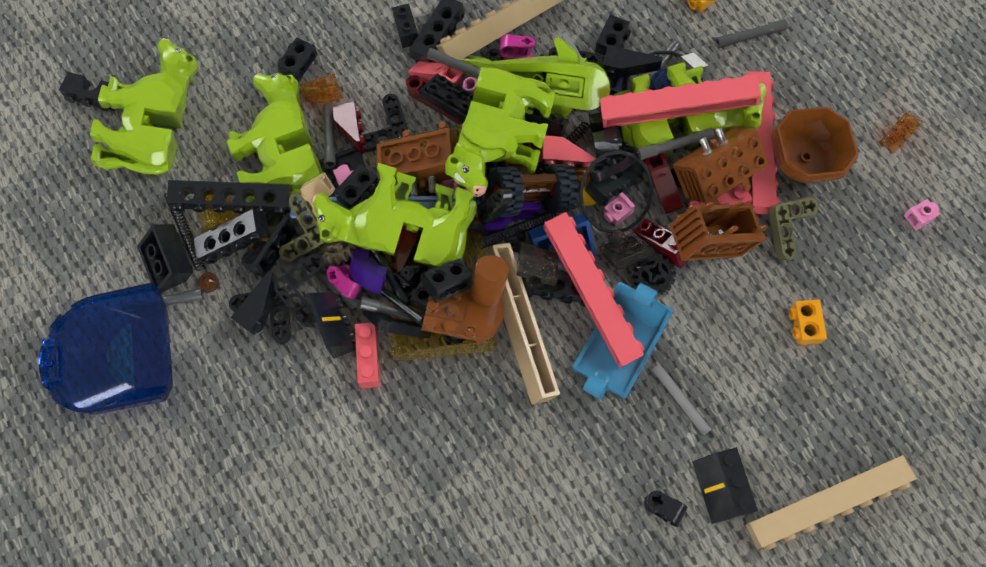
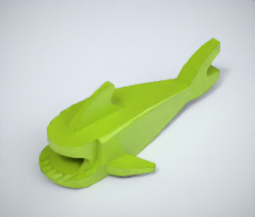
(573, 79)

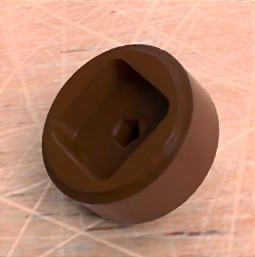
(208, 282)

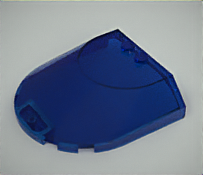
(109, 352)

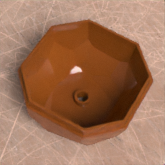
(821, 138)

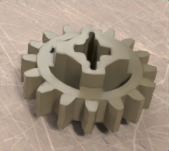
(336, 251)

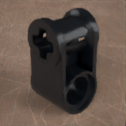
(667, 509)

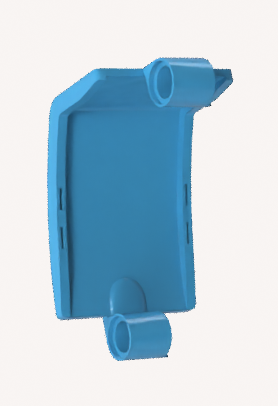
(648, 321)

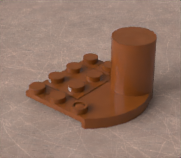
(476, 311)

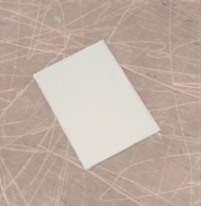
(694, 60)

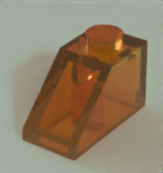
(321, 90)
(901, 131)

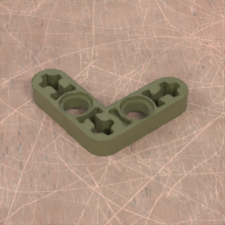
(786, 216)
(309, 236)

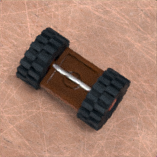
(554, 187)

